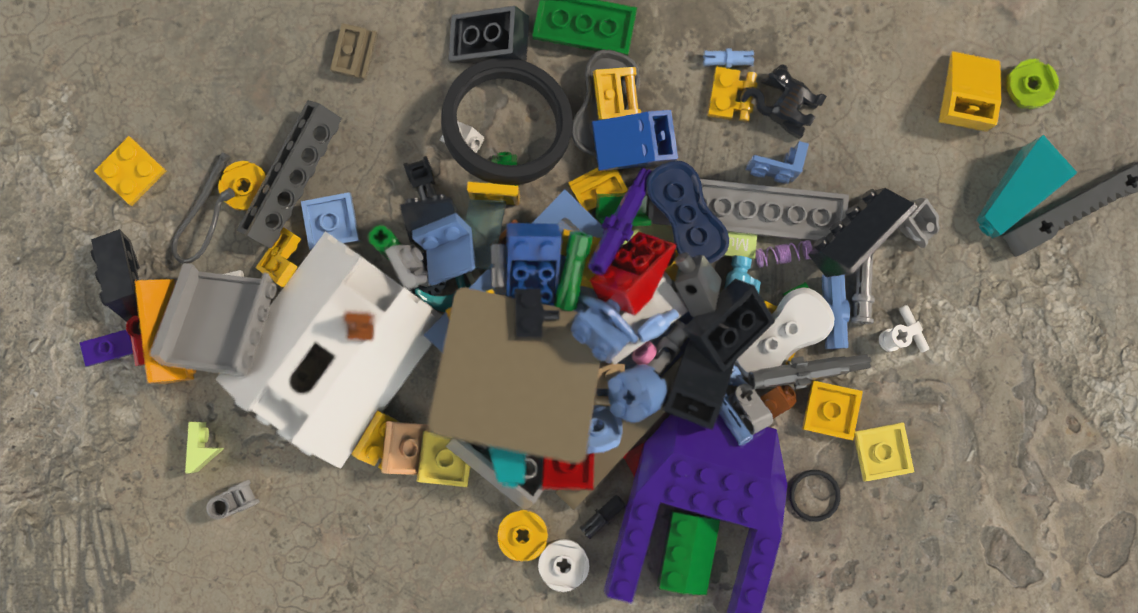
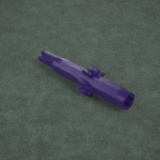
(619, 225)

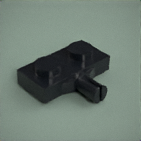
(531, 315)

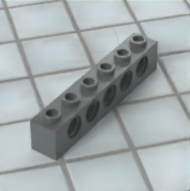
(278, 179)

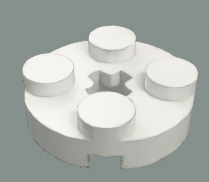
(572, 576)

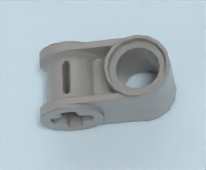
(750, 409)
(236, 499)

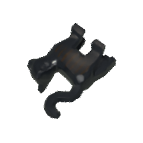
(787, 107)

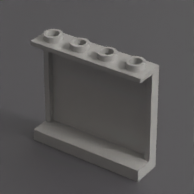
(213, 321)

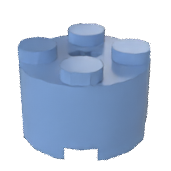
(636, 393)

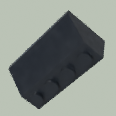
(860, 232)

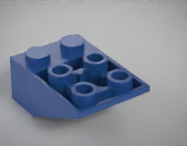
(635, 140)
(533, 259)

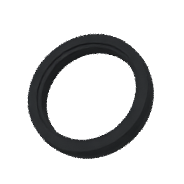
(514, 70)

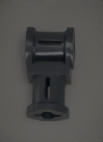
(421, 178)

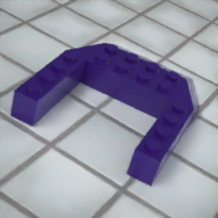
(712, 477)

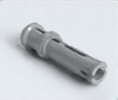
(863, 298)

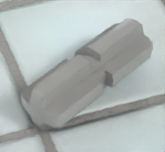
(498, 258)

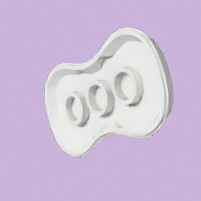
(799, 322)

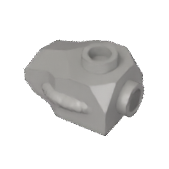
(921, 223)

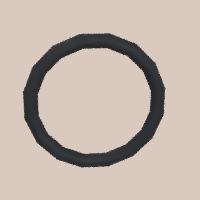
(792, 495)

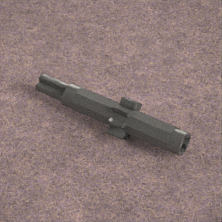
(801, 372)

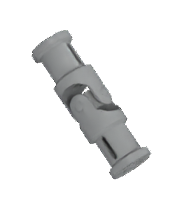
(673, 342)

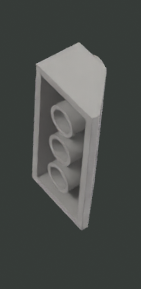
(479, 459)

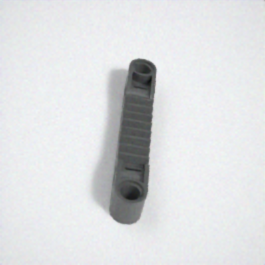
(1029, 235)

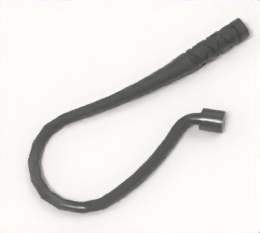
(225, 196)

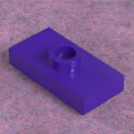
(106, 348)

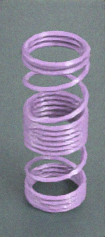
(782, 253)

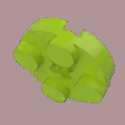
(1027, 97)

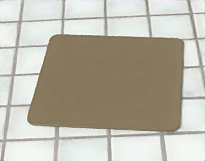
(513, 391)

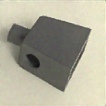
(697, 283)

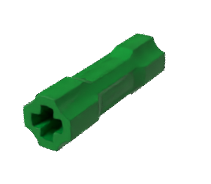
(569, 287)

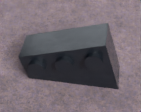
(116, 273)

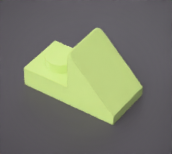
(197, 454)

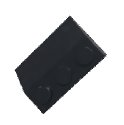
(733, 325)

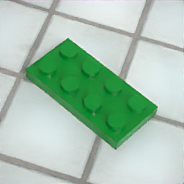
(585, 24)

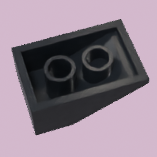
(489, 35)

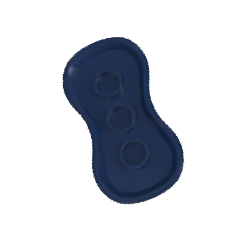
(679, 195)

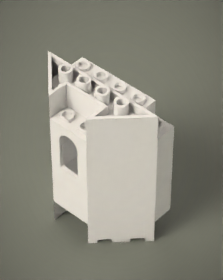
(363, 373)

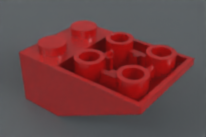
(634, 272)

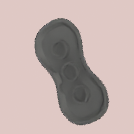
(582, 123)

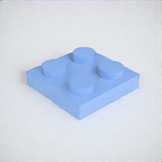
(330, 214)

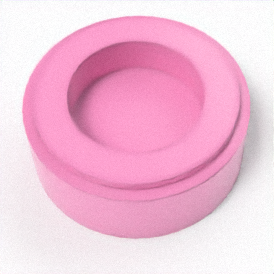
(644, 353)

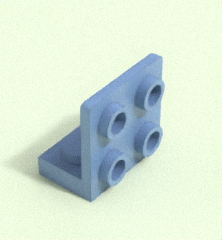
(782, 171)
(447, 248)
(598, 334)

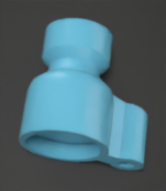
(740, 267)

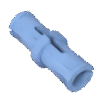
(728, 58)

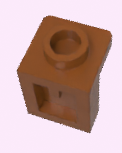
(360, 325)

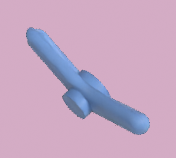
(610, 311)

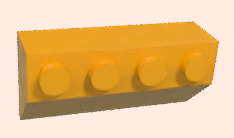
(152, 301)

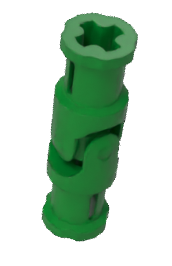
(383, 239)

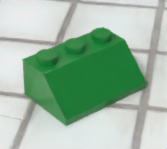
(688, 553)

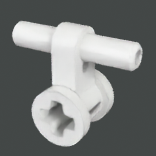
(901, 335)

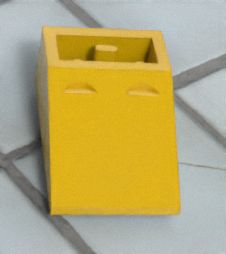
(972, 92)

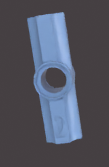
(835, 295)

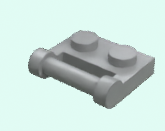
(407, 260)

